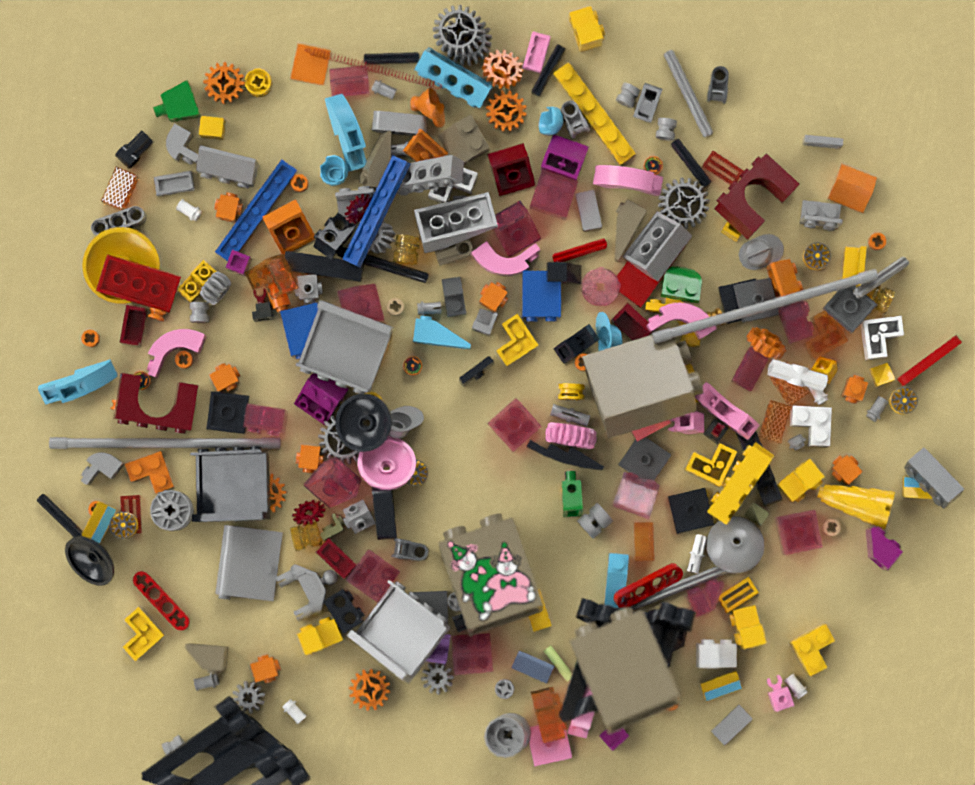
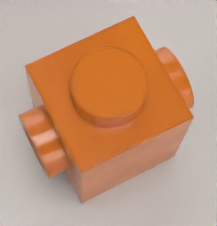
(228, 207)
(493, 296)
(225, 377)
(854, 389)
(309, 458)
(845, 469)
(265, 668)

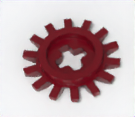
(354, 215)
(315, 508)

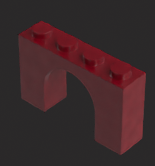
(764, 173)
(128, 408)

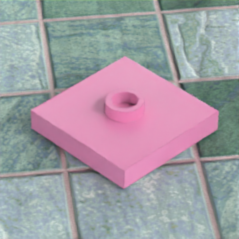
(550, 751)

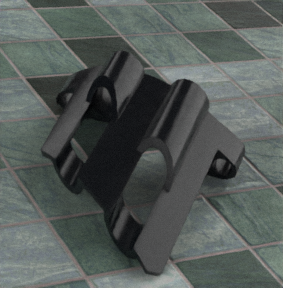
(665, 626)
(236, 745)

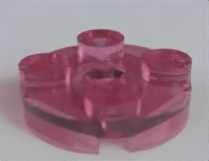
(590, 287)

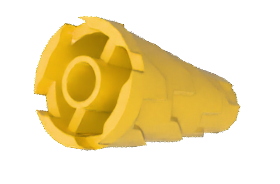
(866, 504)

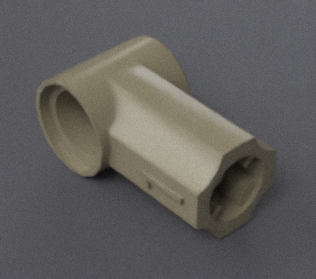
(452, 253)

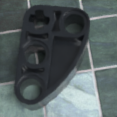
(384, 513)

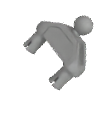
(312, 586)

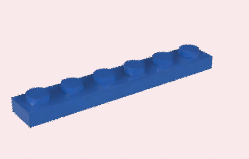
(256, 209)
(376, 211)

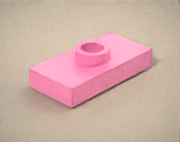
(536, 52)

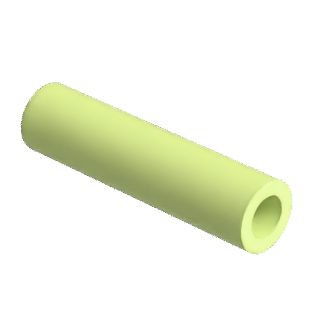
(558, 663)

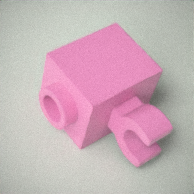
(689, 424)
(780, 696)

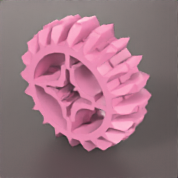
(571, 435)

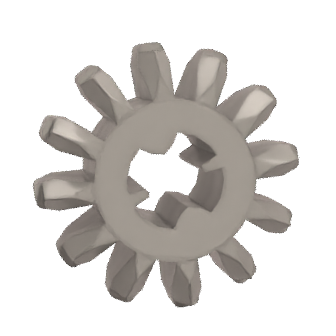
(383, 238)
(215, 288)
(442, 682)
(255, 698)

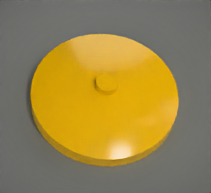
(122, 243)

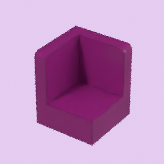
(238, 263)
(614, 739)

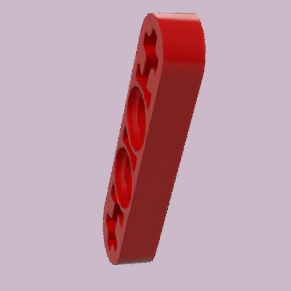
(929, 360)
(647, 583)
(158, 603)

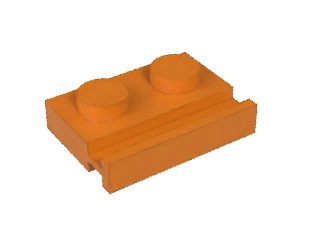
(423, 147)

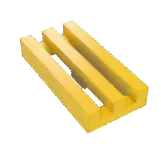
(751, 585)

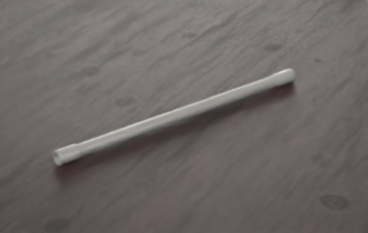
(669, 333)
(64, 443)

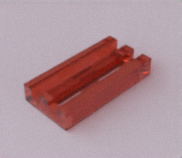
(718, 174)
(138, 508)

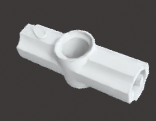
(797, 375)

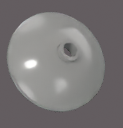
(734, 557)

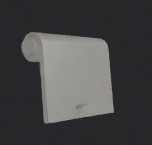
(248, 563)

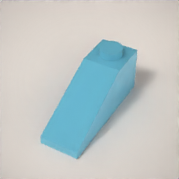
(432, 333)
(616, 576)

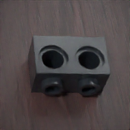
(336, 237)
(340, 613)

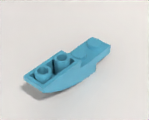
(348, 131)
(77, 385)

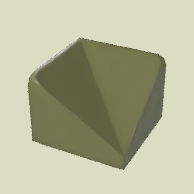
(756, 514)

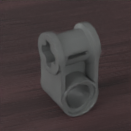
(718, 88)
(408, 550)

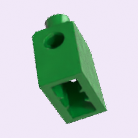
(178, 103)
(571, 502)

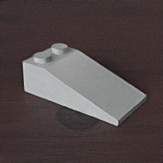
(454, 221)

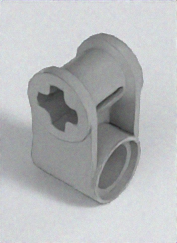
(574, 120)

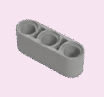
(399, 123)
(126, 214)

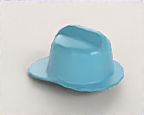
(607, 333)

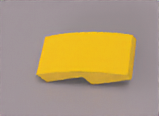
(193, 284)

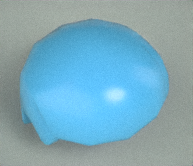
(551, 121)
(334, 170)

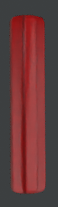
(580, 251)

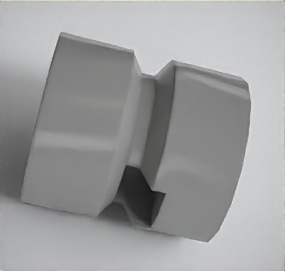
(600, 516)

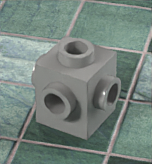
(305, 282)
(358, 517)

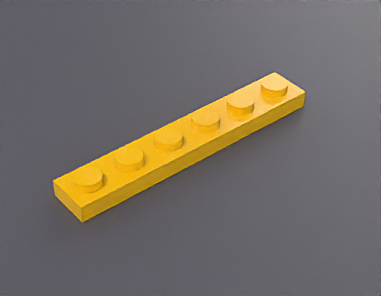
(594, 114)

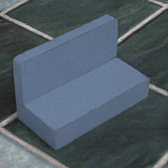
(532, 666)

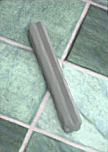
(883, 276)

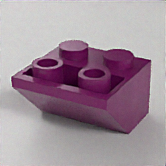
(564, 157)
(320, 397)
(881, 549)

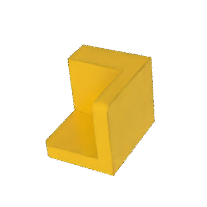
(212, 127)
(729, 231)

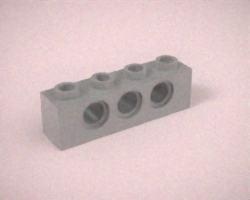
(432, 174)

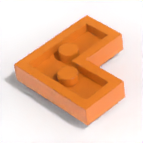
(154, 467)

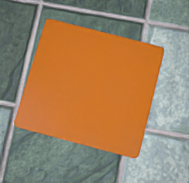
(310, 68)

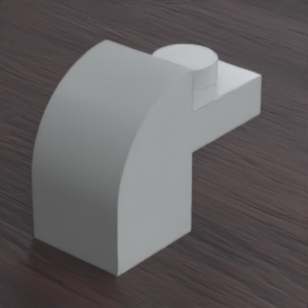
(177, 142)
(101, 462)

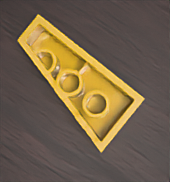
(741, 482)

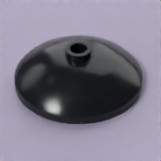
(352, 419)
(90, 560)

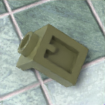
(330, 530)

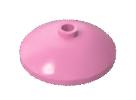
(392, 454)

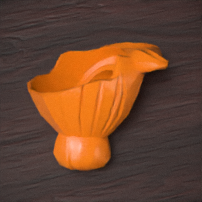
(429, 106)

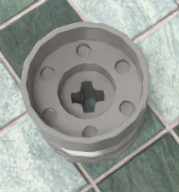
(178, 519)
(497, 738)

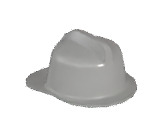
(761, 251)
(404, 420)

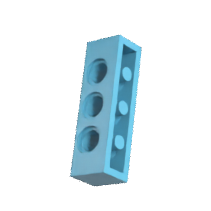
(464, 77)

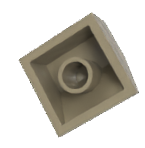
(464, 140)
(209, 656)

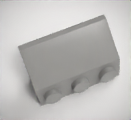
(227, 167)
(657, 246)

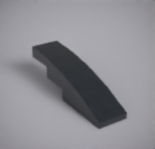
(324, 266)
(572, 458)
(766, 483)

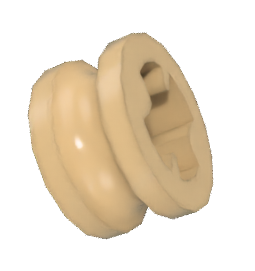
(399, 302)
(837, 529)

